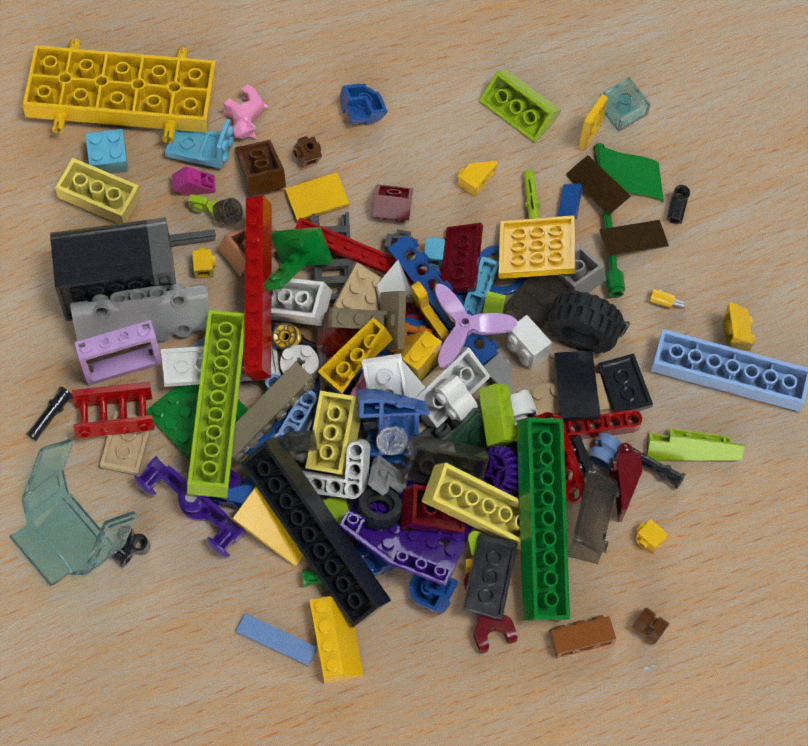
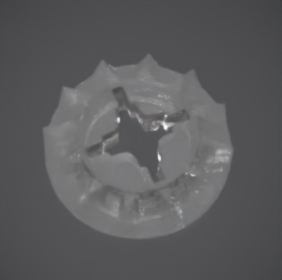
(397, 445)

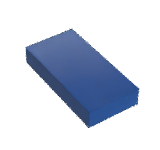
(570, 200)

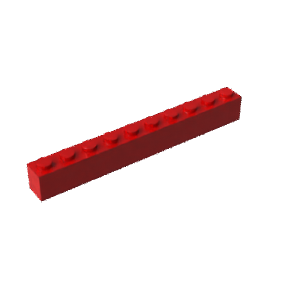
(258, 299)

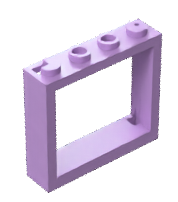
(121, 364)

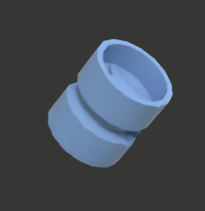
(604, 449)

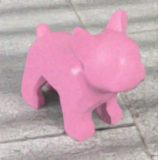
(245, 112)

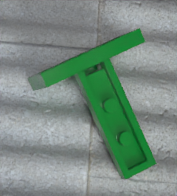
(296, 250)

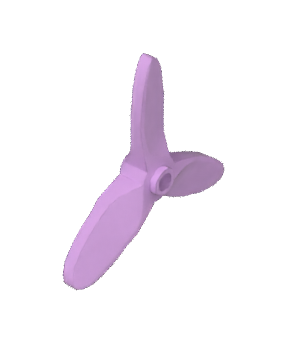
(466, 324)

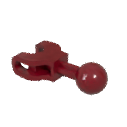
(487, 625)

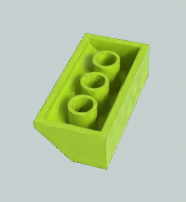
(519, 104)

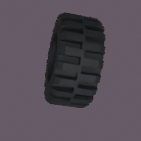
(585, 321)

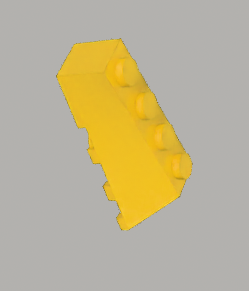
(348, 360)

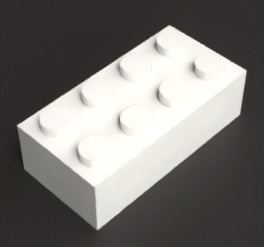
(301, 302)
(467, 368)

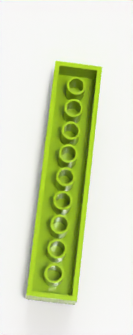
(217, 405)

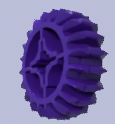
(502, 469)

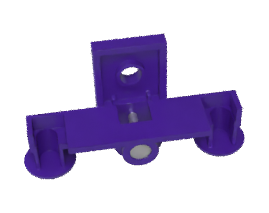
(194, 506)

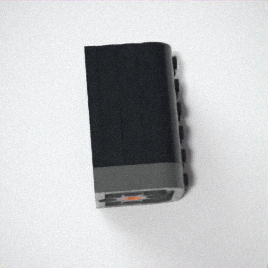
(111, 260)

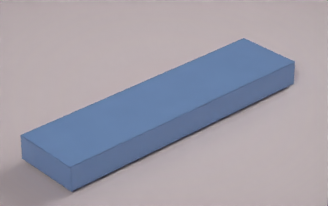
(276, 640)

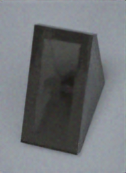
(299, 441)

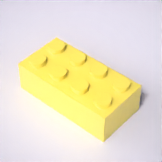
(98, 191)
(335, 428)

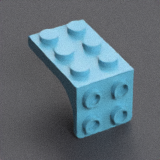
(202, 148)

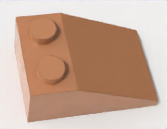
(233, 249)

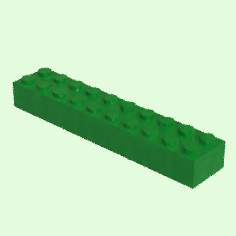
(543, 519)

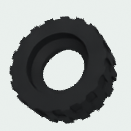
(376, 520)

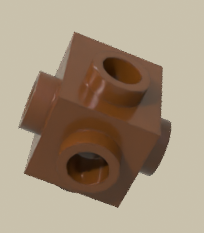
(307, 151)

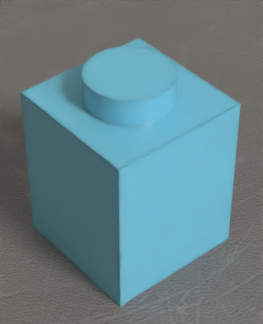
(434, 249)

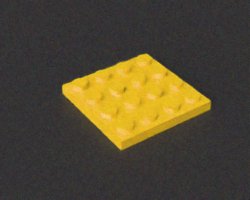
(537, 247)

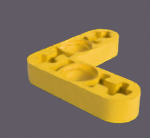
(421, 300)

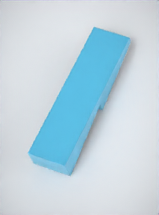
(486, 275)

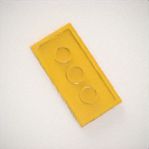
(260, 520)

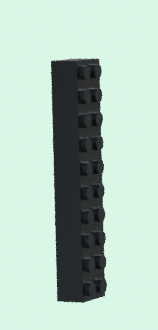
(315, 531)

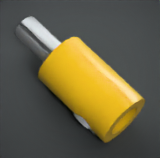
(666, 299)

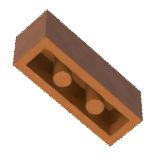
(582, 636)

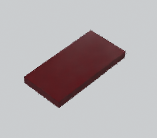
(462, 256)

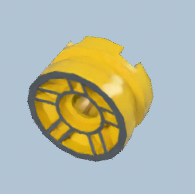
(279, 333)

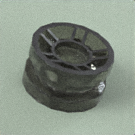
(228, 211)

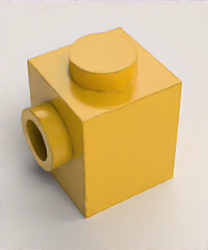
(203, 263)
(650, 536)

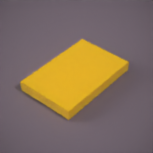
(593, 122)
(317, 196)

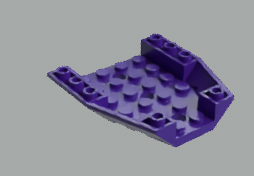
(408, 550)

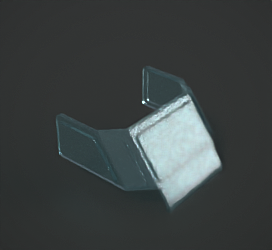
(58, 531)

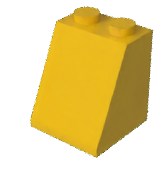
(420, 353)

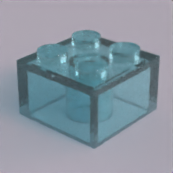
(625, 104)

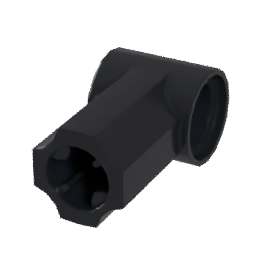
(678, 205)

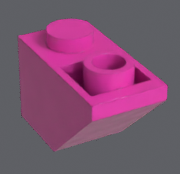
(193, 182)

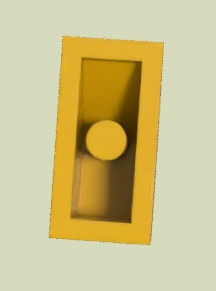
(476, 176)

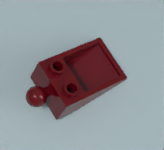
(627, 471)

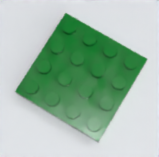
(177, 413)

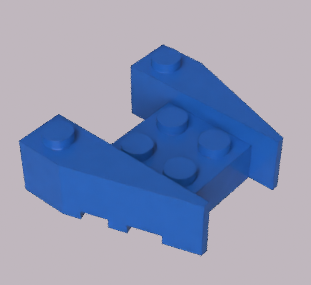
(390, 410)

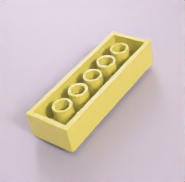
(474, 502)

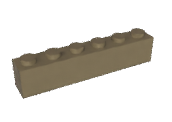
(269, 409)

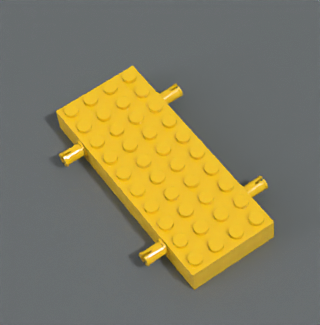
(120, 89)

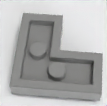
(384, 476)

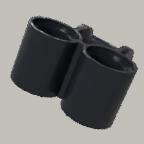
(130, 548)

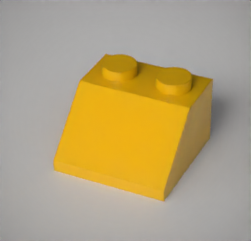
(738, 327)

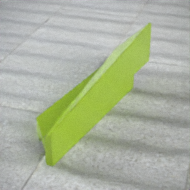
(692, 446)

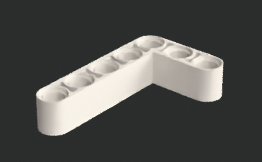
(351, 476)

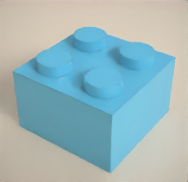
(107, 151)

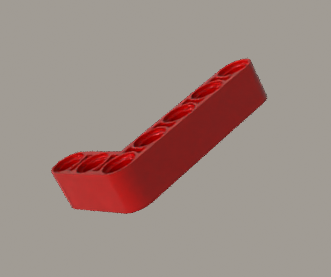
(620, 418)
(571, 464)

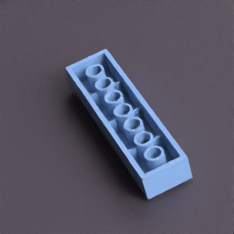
(731, 370)

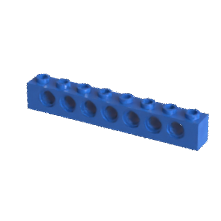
(400, 251)

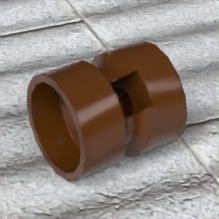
(647, 618)

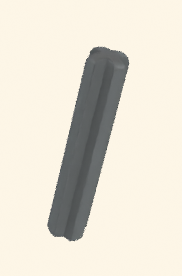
(192, 237)

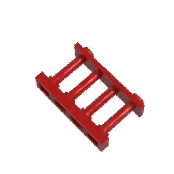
(111, 395)

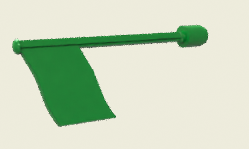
(638, 177)

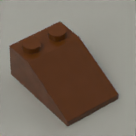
(261, 167)

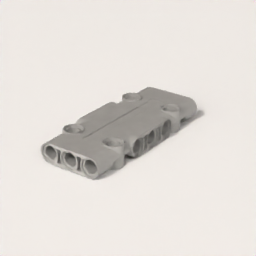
(170, 312)

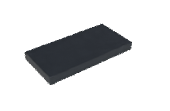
(577, 386)
(490, 577)

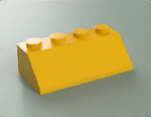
(335, 641)

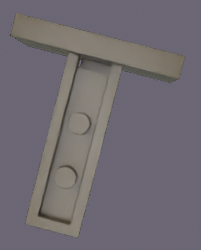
(390, 316)

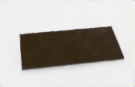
(598, 185)
(633, 237)

